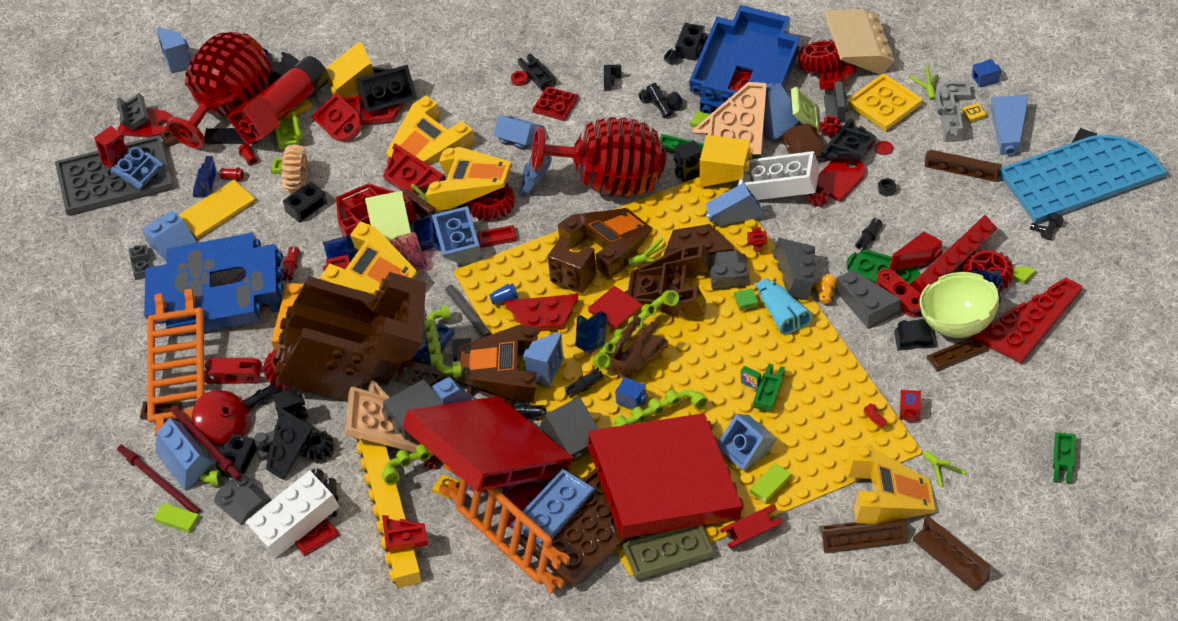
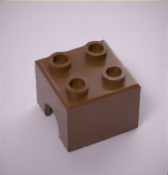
(571, 268)

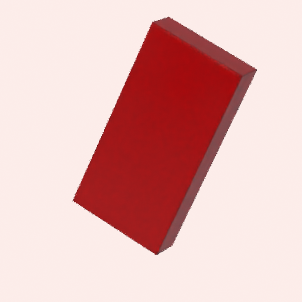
(497, 236)

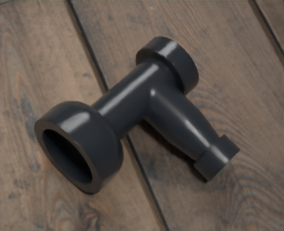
(1055, 220)

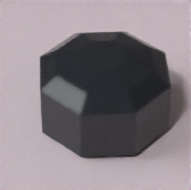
(675, 100)
(887, 187)

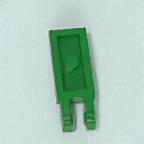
(768, 389)
(1064, 455)

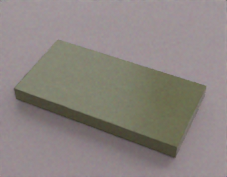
(667, 551)

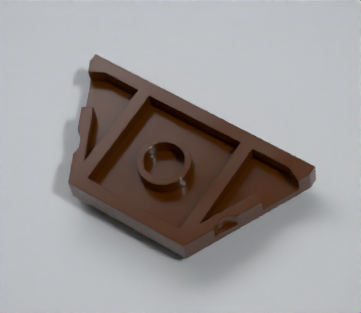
(703, 234)

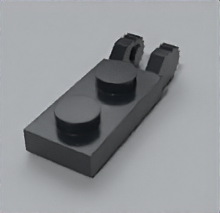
(537, 72)

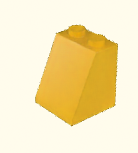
(347, 69)
(724, 160)

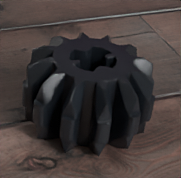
(318, 446)

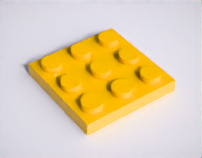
(884, 102)

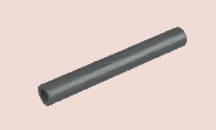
(467, 311)

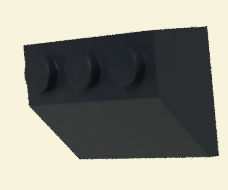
(386, 88)

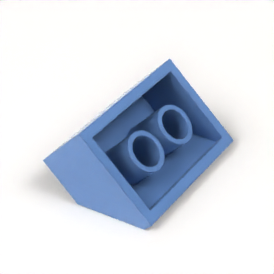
(457, 236)
(181, 453)

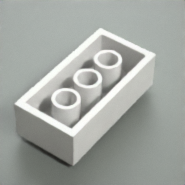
(782, 175)
(292, 514)

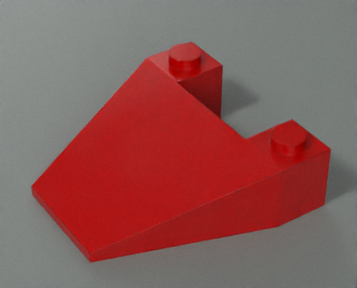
(354, 209)

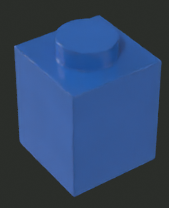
(986, 73)
(631, 394)

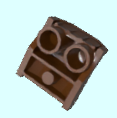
(803, 139)

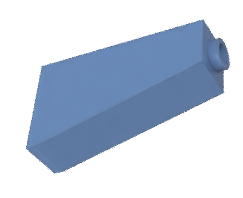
(1008, 120)

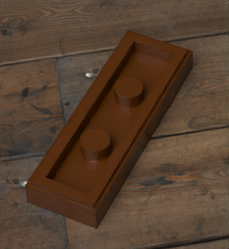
(956, 353)

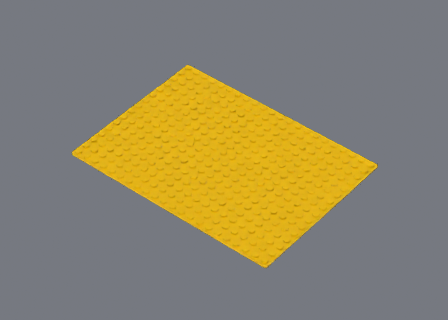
(822, 386)

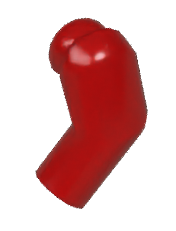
(870, 412)

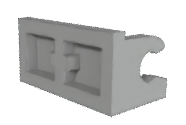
(951, 124)

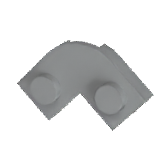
(949, 92)

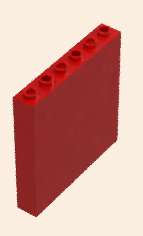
(487, 442)
(664, 475)

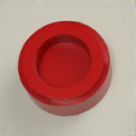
(519, 78)

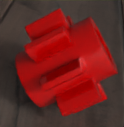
(830, 126)
(819, 197)
(757, 238)

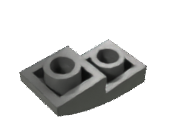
(140, 260)

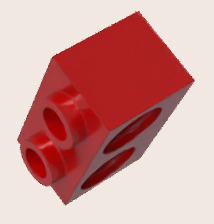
(111, 146)

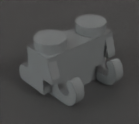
(263, 440)

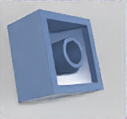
(174, 49)
(515, 130)
(167, 232)
(544, 358)
(745, 441)

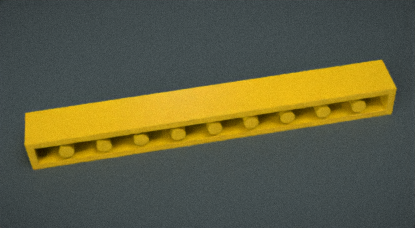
(387, 501)

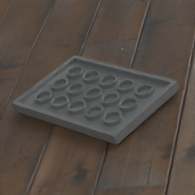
(90, 184)

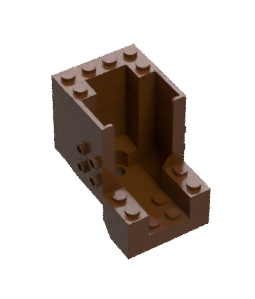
(348, 336)

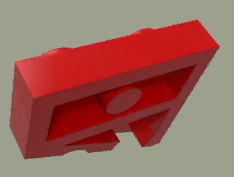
(841, 74)
(403, 534)

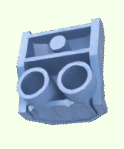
(137, 167)
(533, 178)

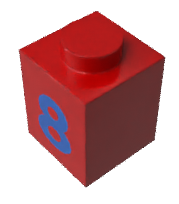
(910, 405)

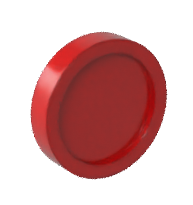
(884, 148)

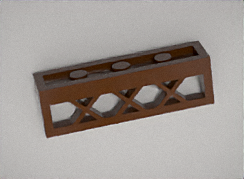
(962, 165)
(424, 367)
(860, 535)
(952, 554)

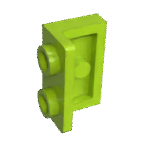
(288, 132)

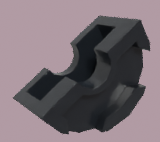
(914, 334)

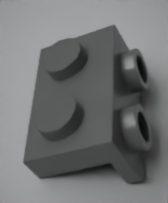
(835, 103)
(132, 112)

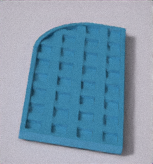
(1080, 174)

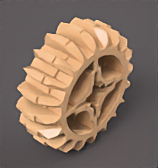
(294, 168)

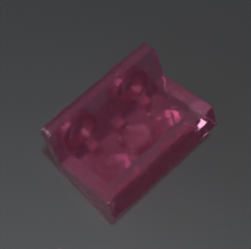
(410, 249)

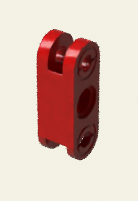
(894, 283)
(233, 370)
(751, 526)

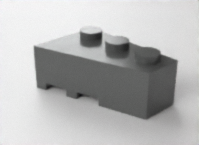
(797, 266)
(867, 299)

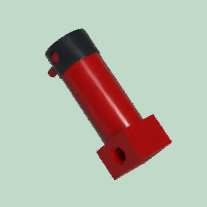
(262, 113)

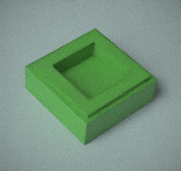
(746, 299)

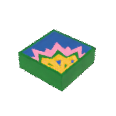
(750, 377)

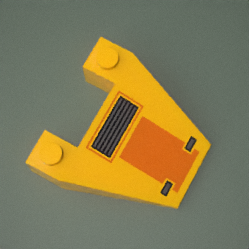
(425, 136)
(468, 177)
(371, 263)
(896, 488)

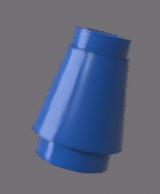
(503, 294)

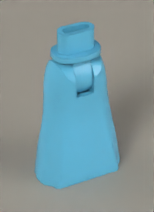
(785, 310)

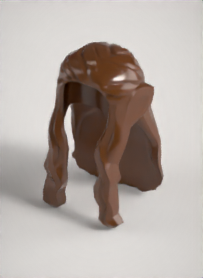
(641, 353)

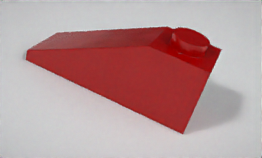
(917, 252)

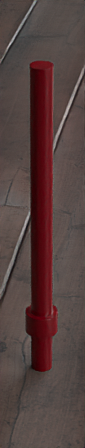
(134, 459)
(226, 464)

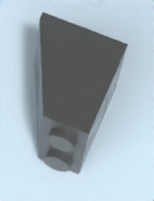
(413, 397)
(569, 427)

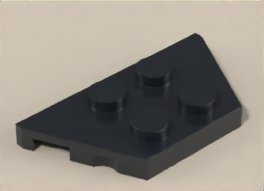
(849, 143)

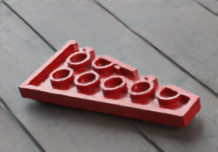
(1025, 325)

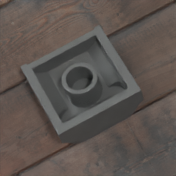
(729, 270)
(240, 498)

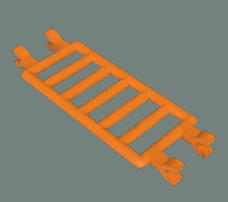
(160, 315)
(548, 551)

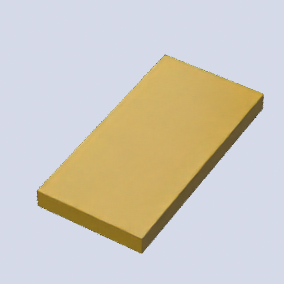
(216, 209)

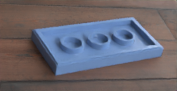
(557, 504)

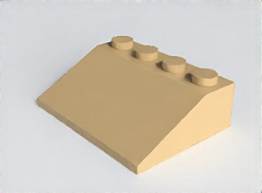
(860, 39)

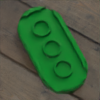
(873, 262)

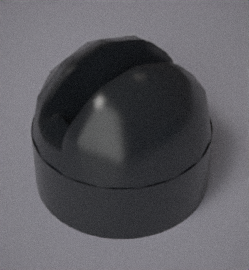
(671, 56)

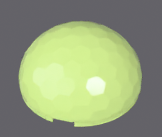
(959, 304)

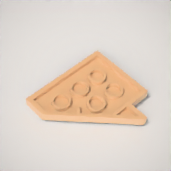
(739, 117)
(367, 421)

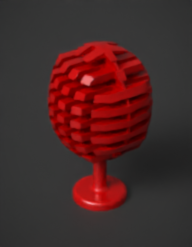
(220, 79)
(612, 156)

